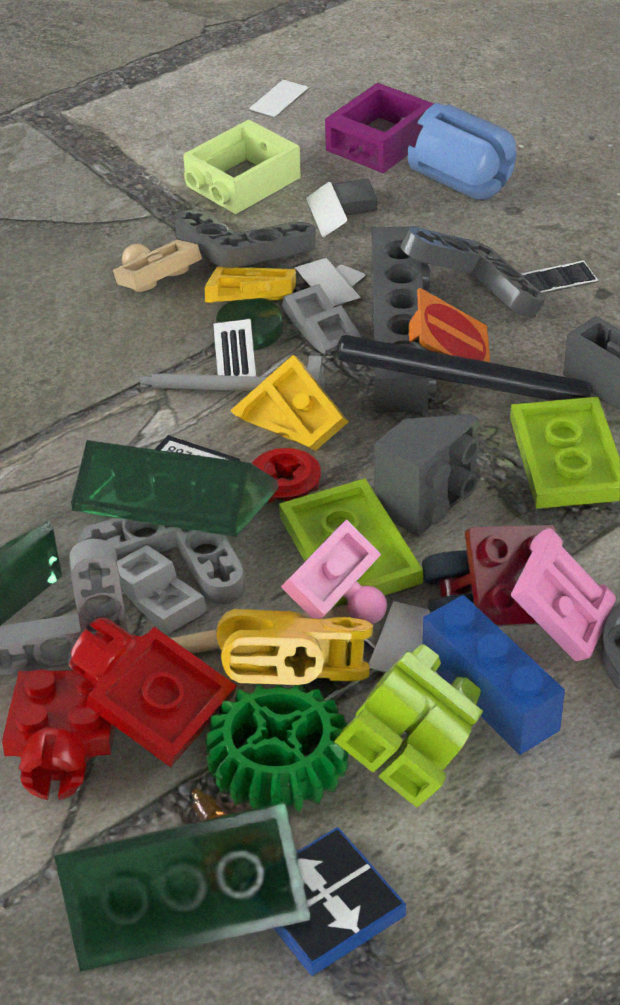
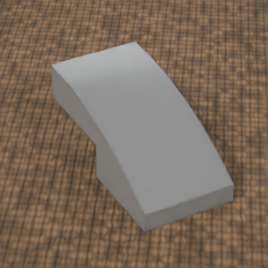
(318, 318)
(157, 592)

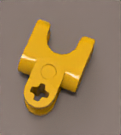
(291, 648)

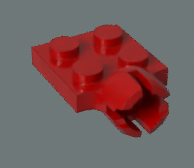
(149, 687)
(54, 730)

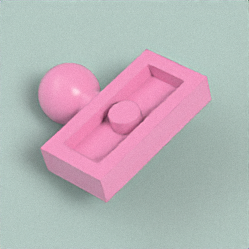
(334, 573)

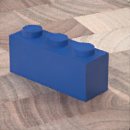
(515, 691)

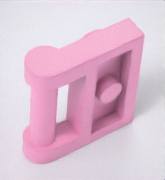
(563, 596)

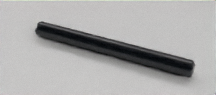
(460, 369)

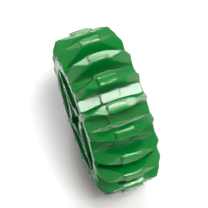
(273, 761)

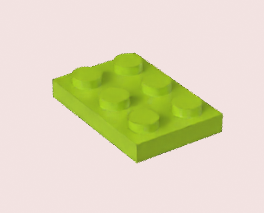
(567, 452)
(318, 515)

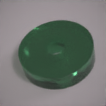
(264, 316)

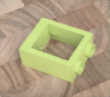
(275, 166)

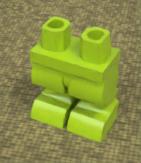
(427, 709)

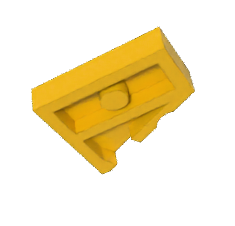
(249, 283)
(292, 406)

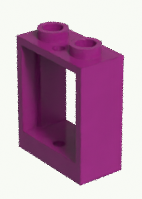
(348, 127)

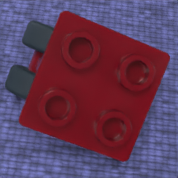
(487, 569)

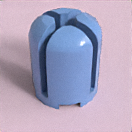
(463, 152)

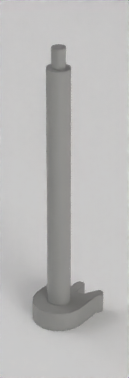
(223, 382)

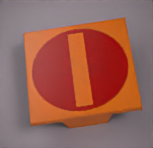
(448, 329)

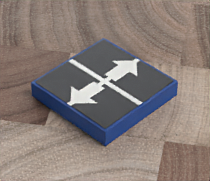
(345, 902)

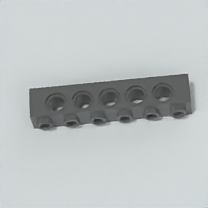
(395, 302)

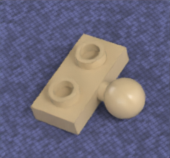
(144, 268)

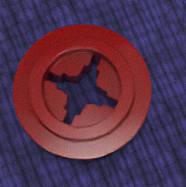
(290, 463)

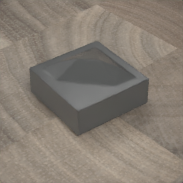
(356, 196)

